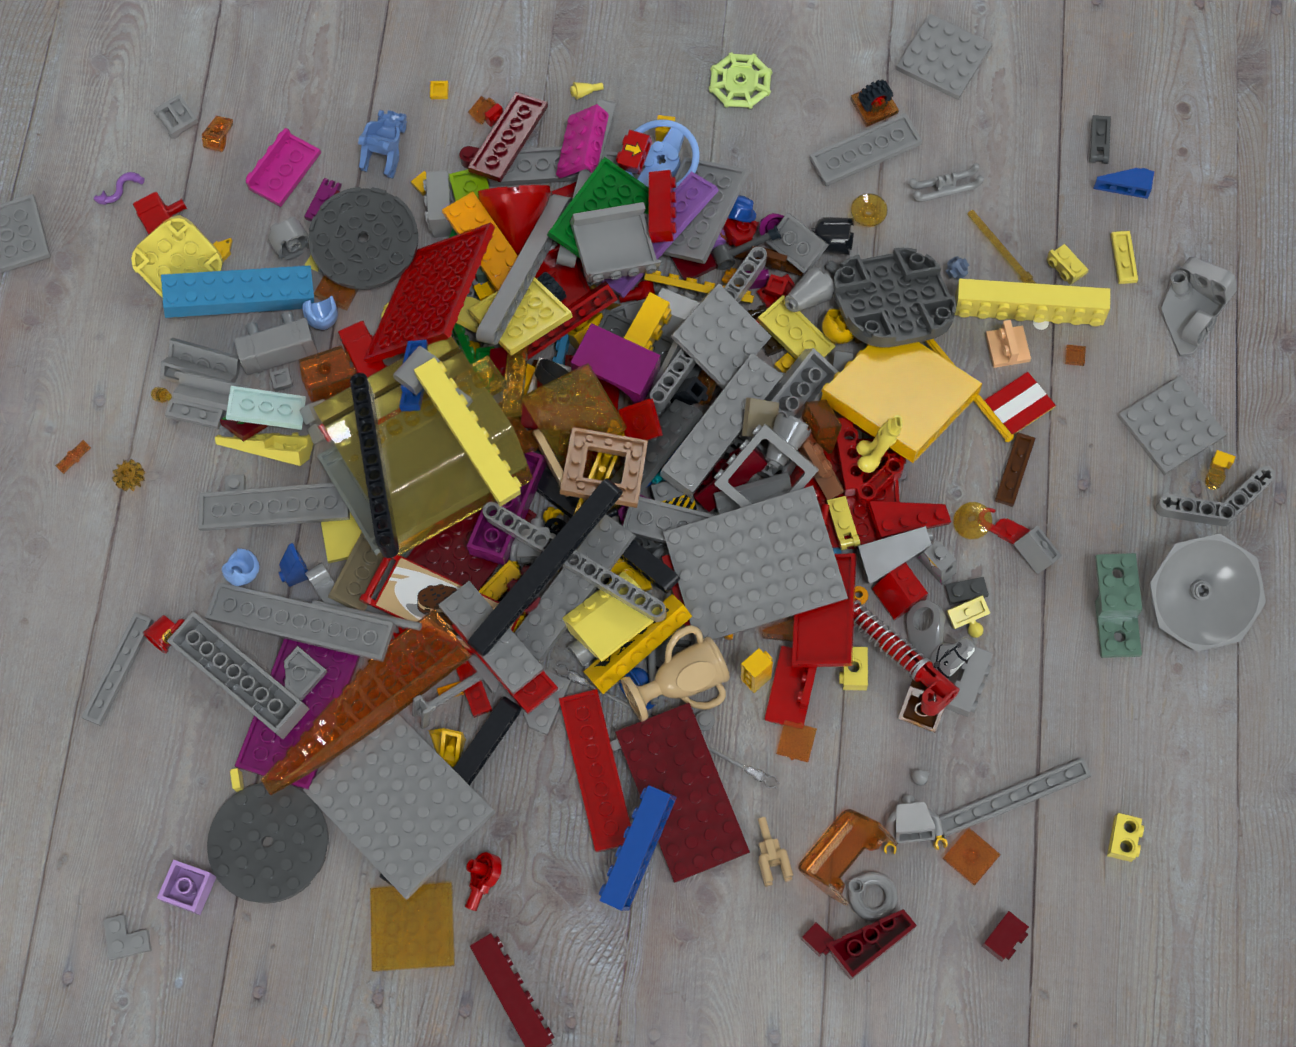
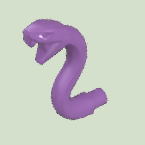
(129, 176)

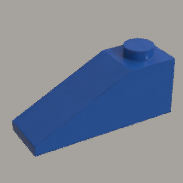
(1130, 182)
(292, 567)

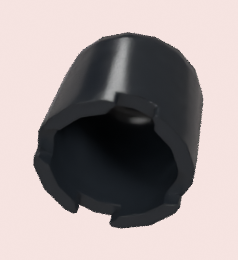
(836, 233)

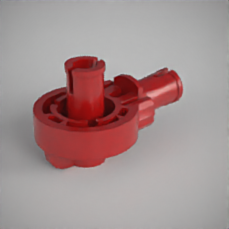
(482, 877)

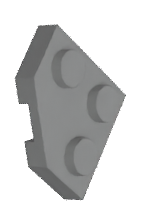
(302, 673)

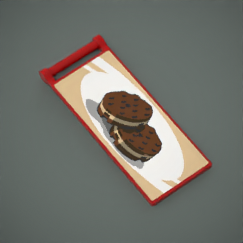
(414, 592)

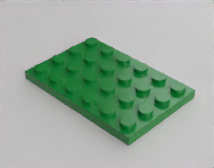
(605, 188)

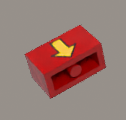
(634, 152)

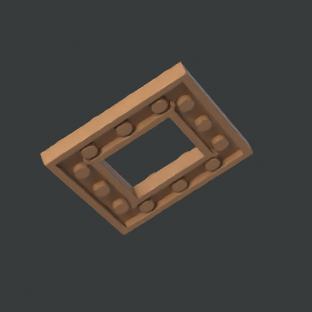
(583, 440)

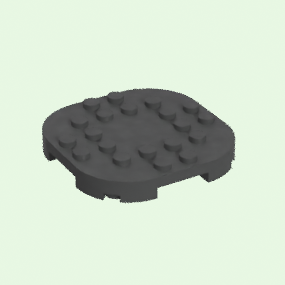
(894, 298)

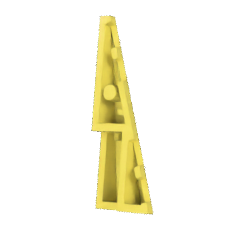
(284, 448)

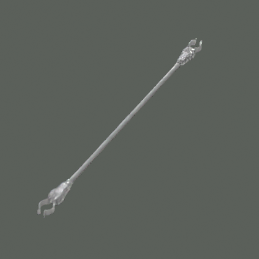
(757, 774)

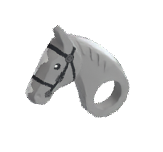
(944, 656)

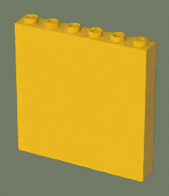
(905, 383)

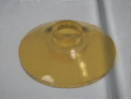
(869, 203)
(976, 528)

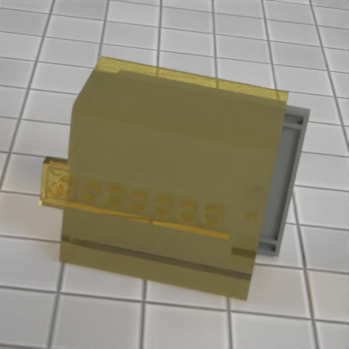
(424, 463)

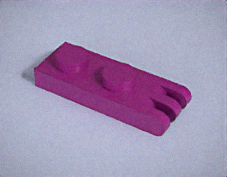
(323, 193)

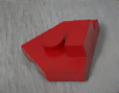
(739, 232)

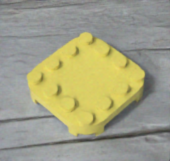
(174, 249)

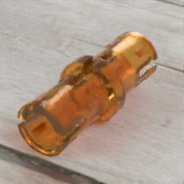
(73, 456)

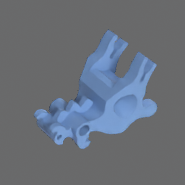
(383, 138)

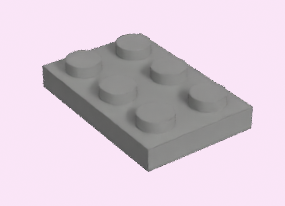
(798, 243)

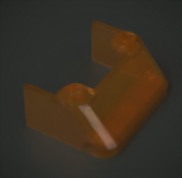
(840, 848)

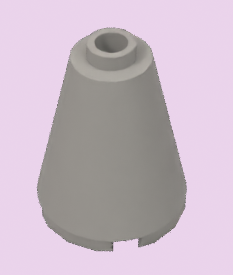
(810, 290)
(791, 430)

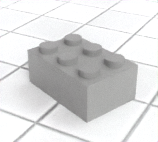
(437, 197)

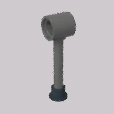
(725, 256)

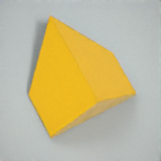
(448, 744)

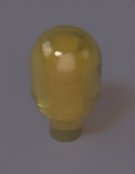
(160, 394)

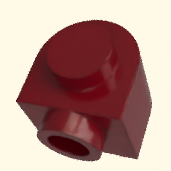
(467, 155)

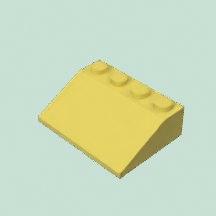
(605, 622)

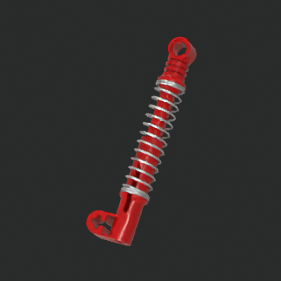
(918, 667)

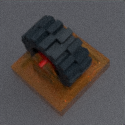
(875, 102)

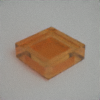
(1075, 355)

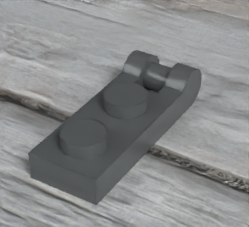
(1100, 138)

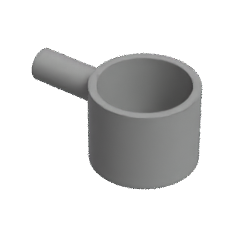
(581, 653)

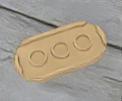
(549, 456)

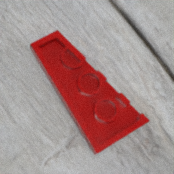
(901, 517)

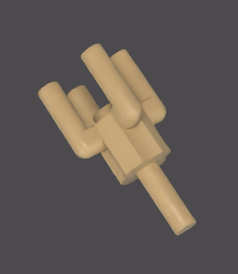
(772, 856)

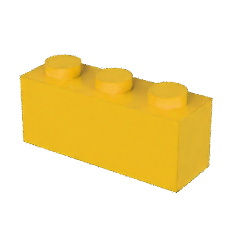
(756, 670)

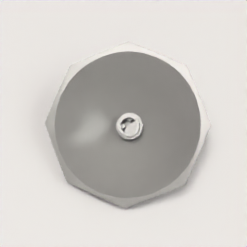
(1207, 592)

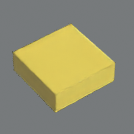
(237, 779)

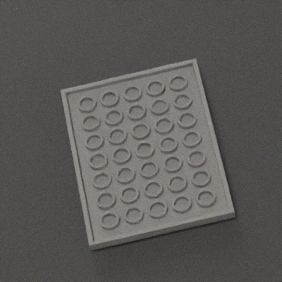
(756, 564)
(399, 804)

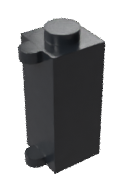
(691, 391)

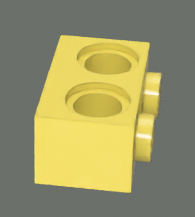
(1120, 835)

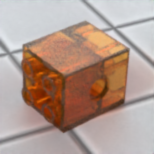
(326, 373)

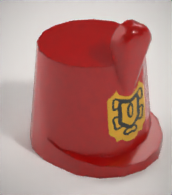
(161, 631)

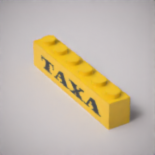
(618, 664)

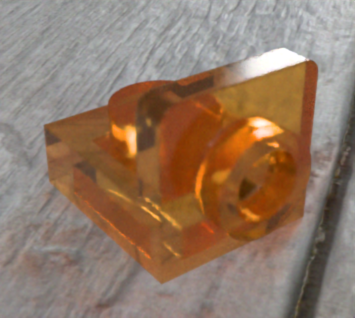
(480, 107)

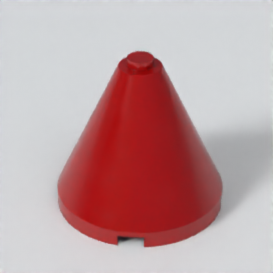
(515, 210)

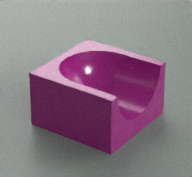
(618, 362)

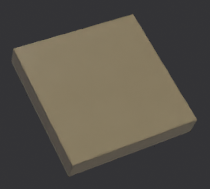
(758, 412)

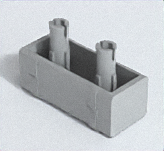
(275, 345)

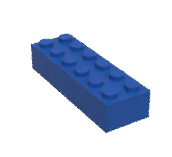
(637, 848)

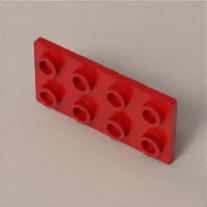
(789, 690)

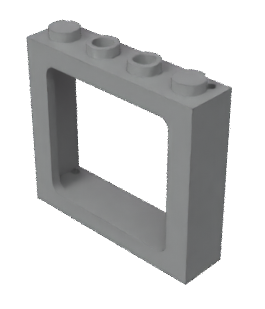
(747, 447)

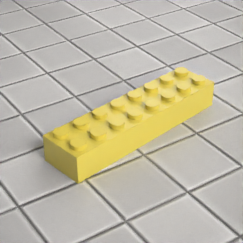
(1032, 302)

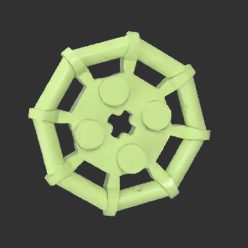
(744, 88)

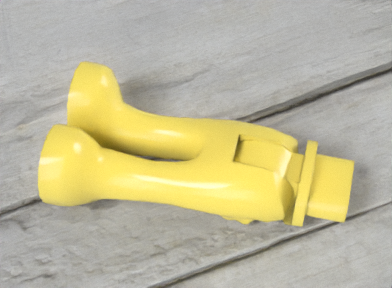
(874, 451)

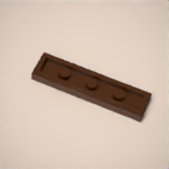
(1015, 469)

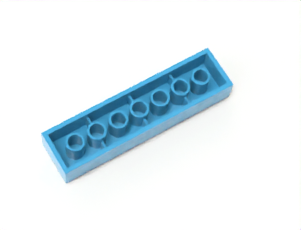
(236, 291)

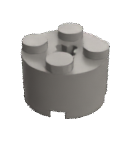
(288, 238)

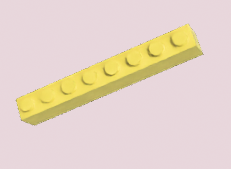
(467, 431)

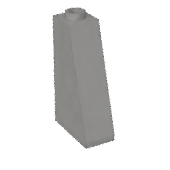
(889, 553)

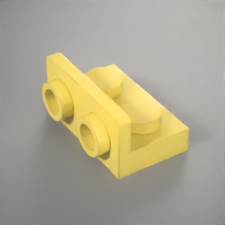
(1066, 264)

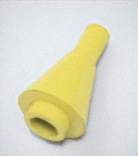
(580, 90)

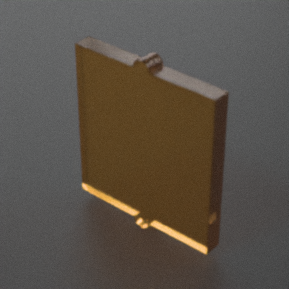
(796, 741)

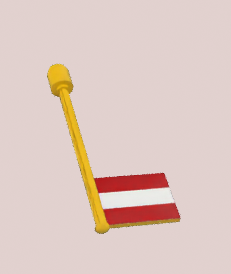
(1013, 405)

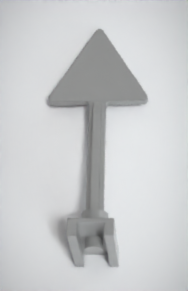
(425, 709)

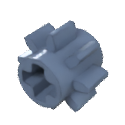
(957, 267)

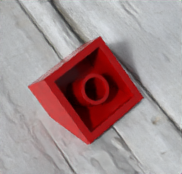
(899, 591)

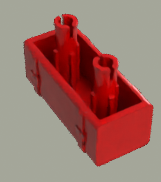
(154, 212)
(356, 342)

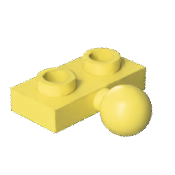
(968, 614)

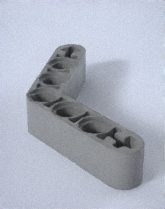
(1213, 507)

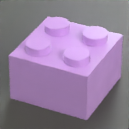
(186, 887)

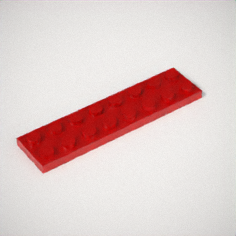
(595, 769)

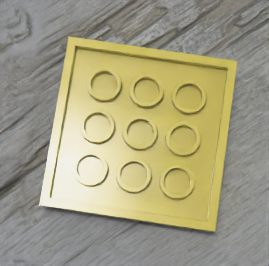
(534, 317)

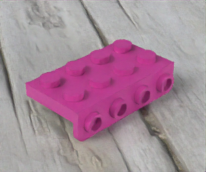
(582, 141)
(282, 167)

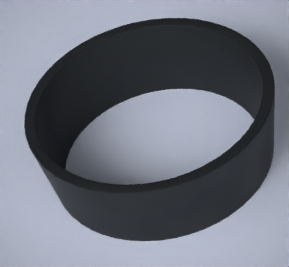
(548, 371)

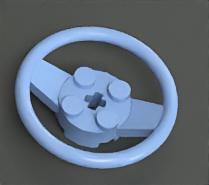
(668, 150)

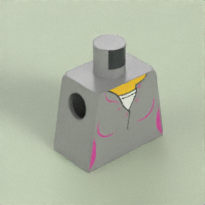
(937, 561)

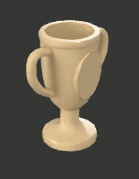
(682, 675)

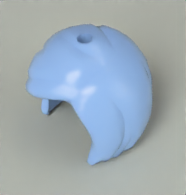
(321, 314)
(241, 567)

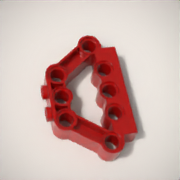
(854, 484)

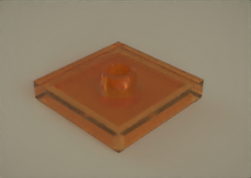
(971, 856)

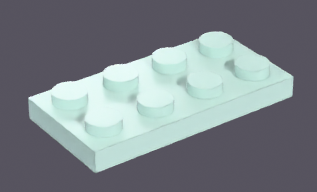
(265, 407)

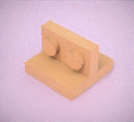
(1008, 345)

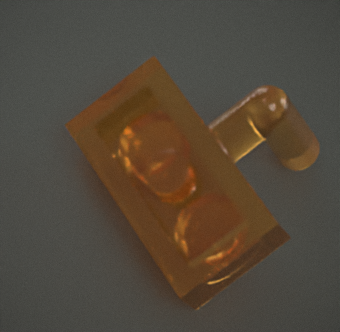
(525, 437)

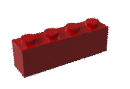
(661, 206)

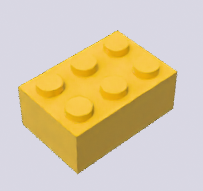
(649, 322)

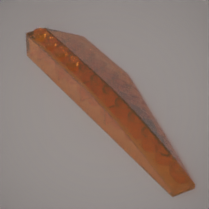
(377, 694)

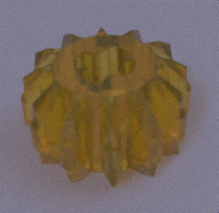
(128, 475)

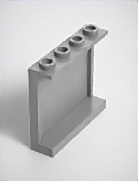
(614, 242)

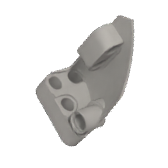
(1195, 301)

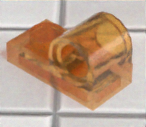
(215, 134)

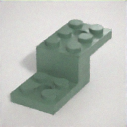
(1118, 605)

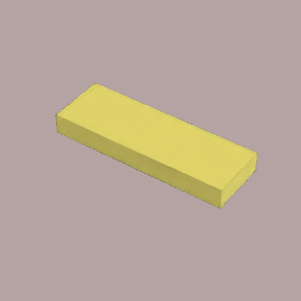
(1124, 257)

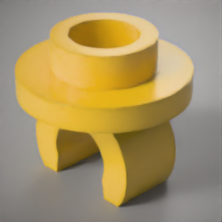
(550, 513)

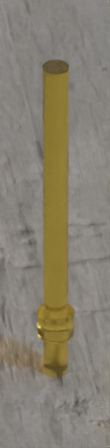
(1026, 277)

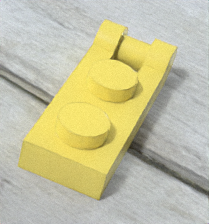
(843, 522)

